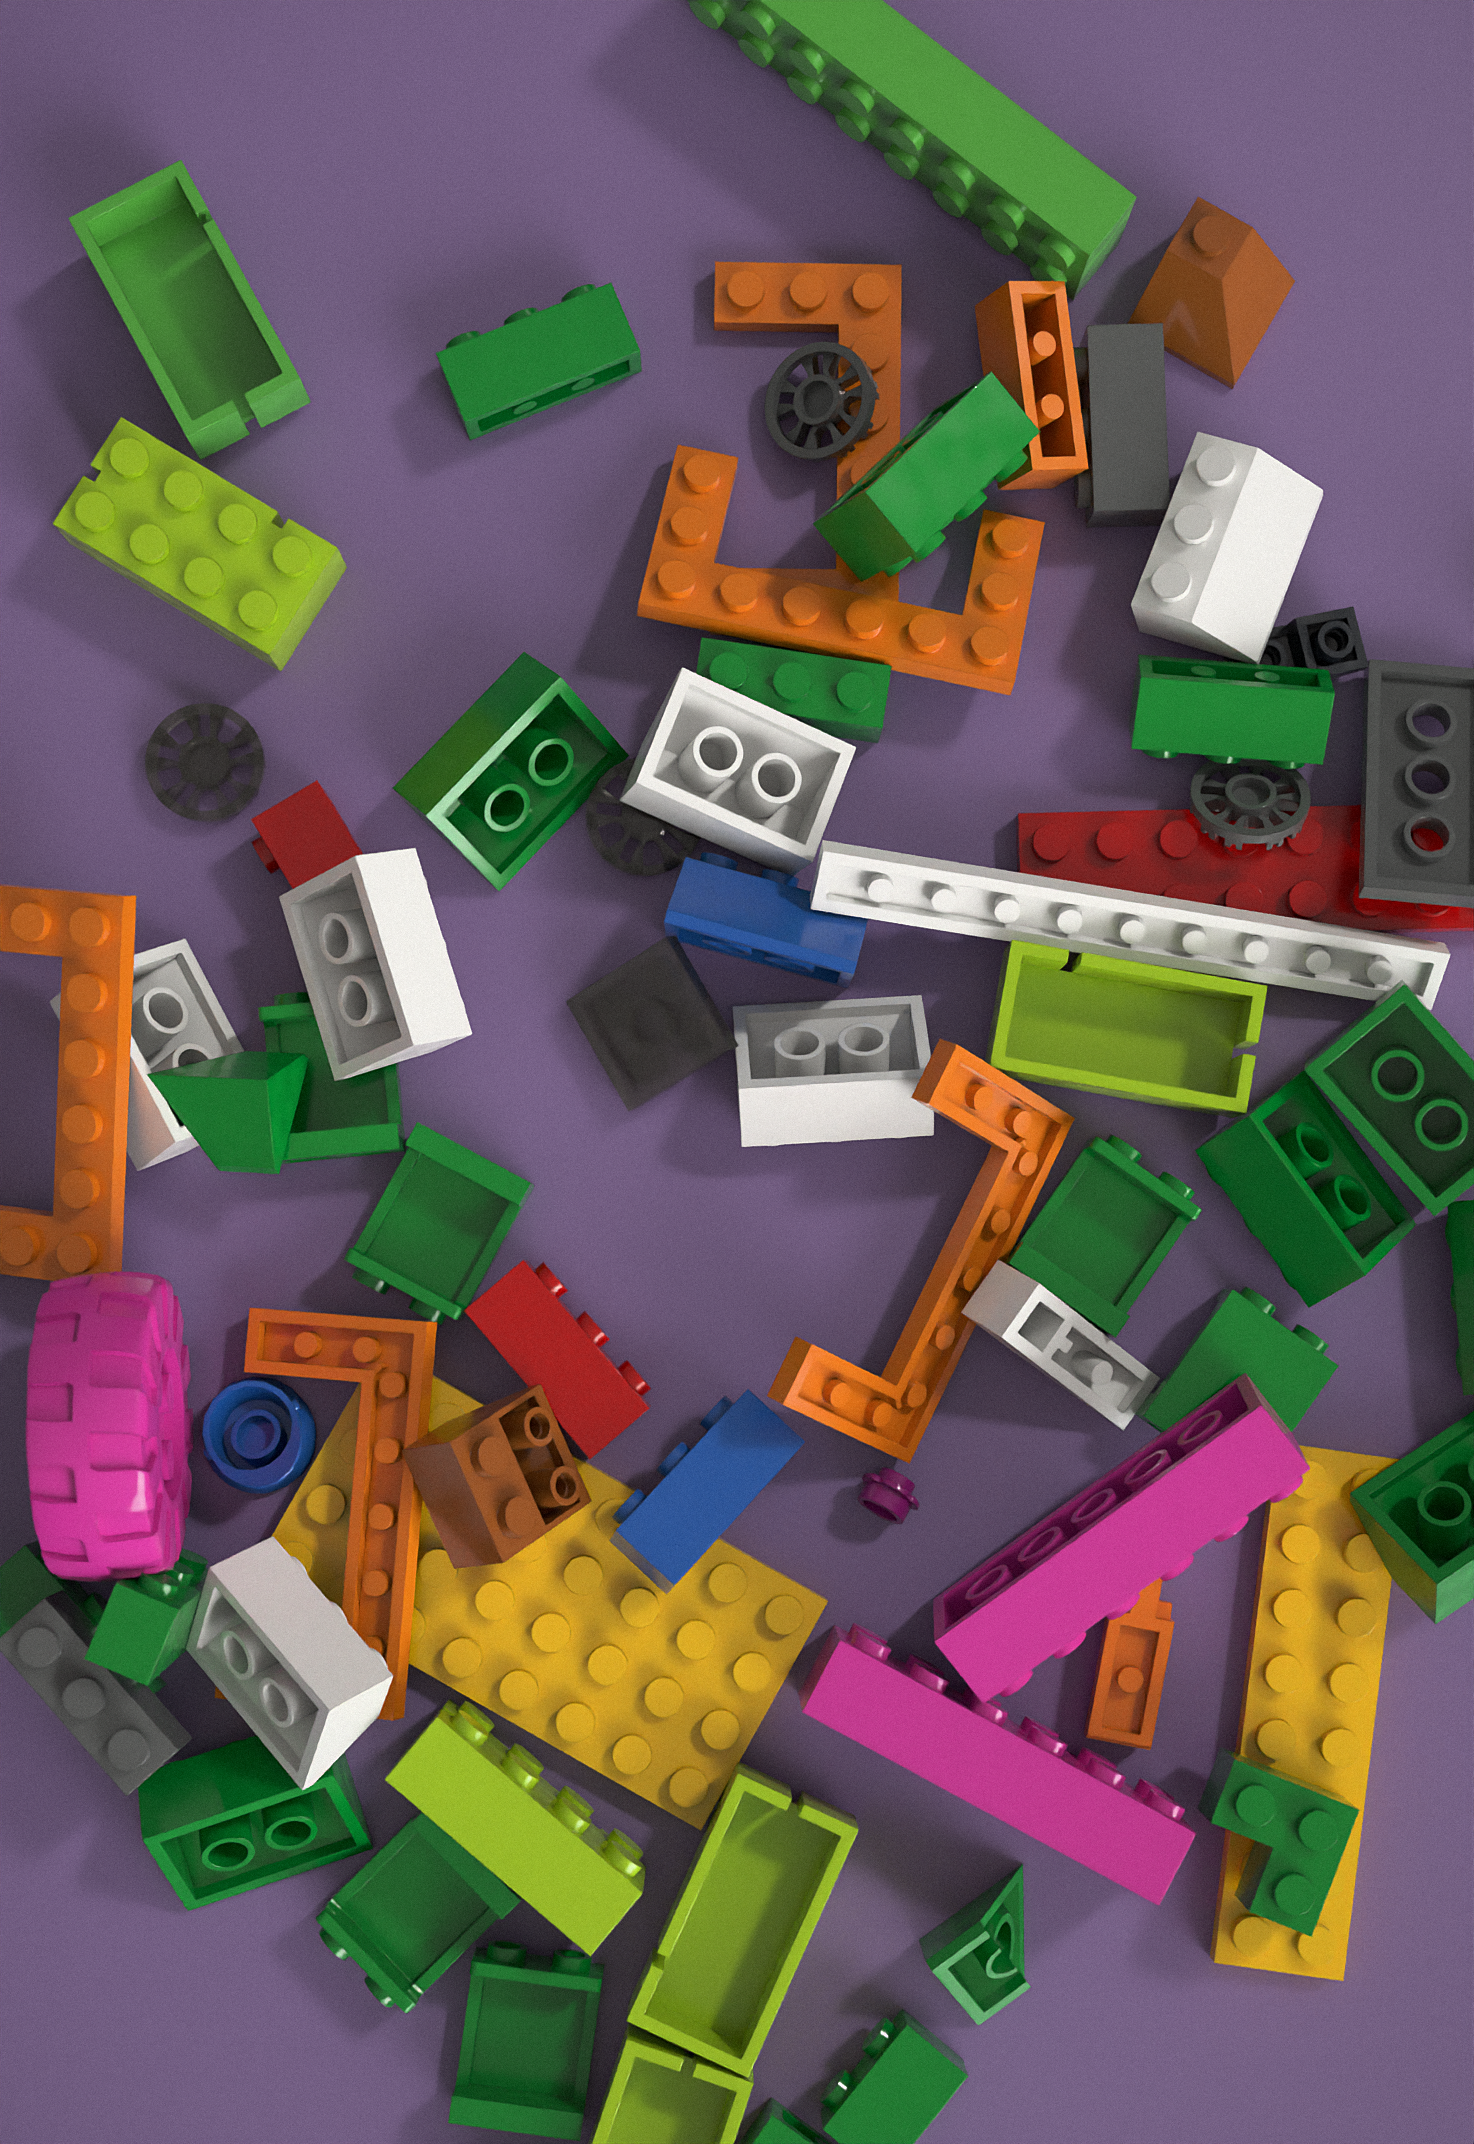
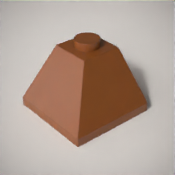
(1214, 293)

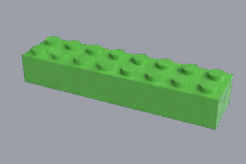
(939, 126)

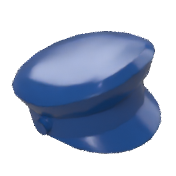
(258, 1435)

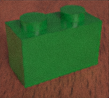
(893, 2087)

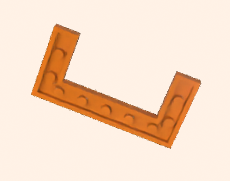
(865, 311)
(964, 649)
(97, 952)
(1024, 1143)
(396, 1379)

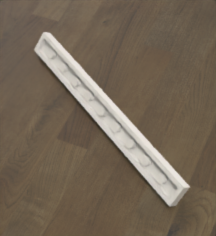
(1123, 924)

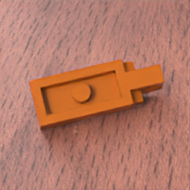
(1131, 1672)

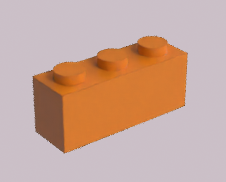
(1031, 353)

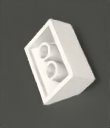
(1226, 550)
(738, 774)
(375, 962)
(171, 1026)
(831, 1070)
(286, 1659)

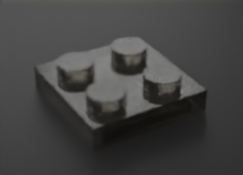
(652, 1023)

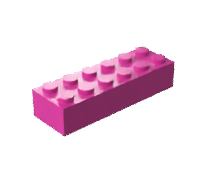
(1117, 1539)
(997, 1764)

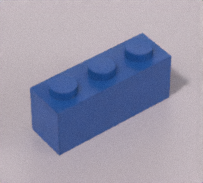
(703, 1488)

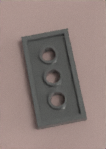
(1391, 803)

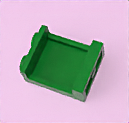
(333, 1116)
(438, 1225)
(1104, 1232)
(1240, 1340)
(413, 1911)
(527, 2041)

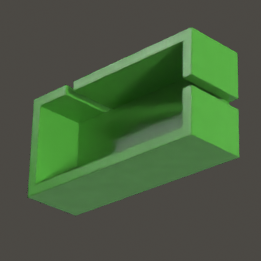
(190, 309)

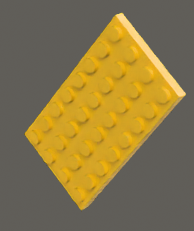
(579, 1635)

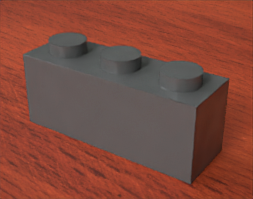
(1123, 426)
(106, 1712)

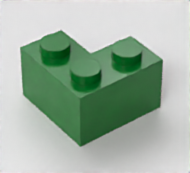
(1296, 1836)

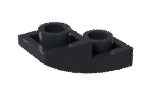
(1318, 642)

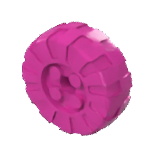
(109, 1426)

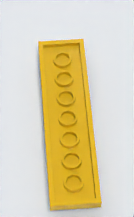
(1310, 1694)

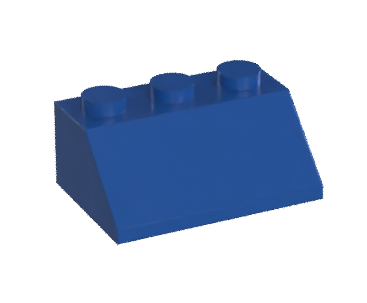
(762, 921)

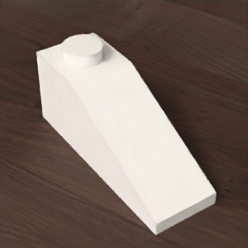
(1060, 1343)

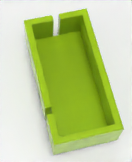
(201, 544)
(1125, 1029)
(521, 1824)
(742, 1919)
(668, 2096)

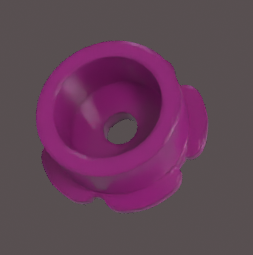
(888, 1495)

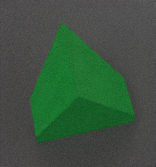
(237, 1106)
(982, 1949)

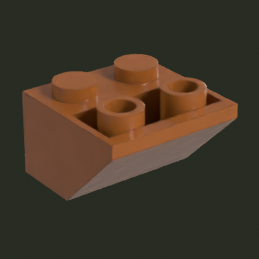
(497, 1478)

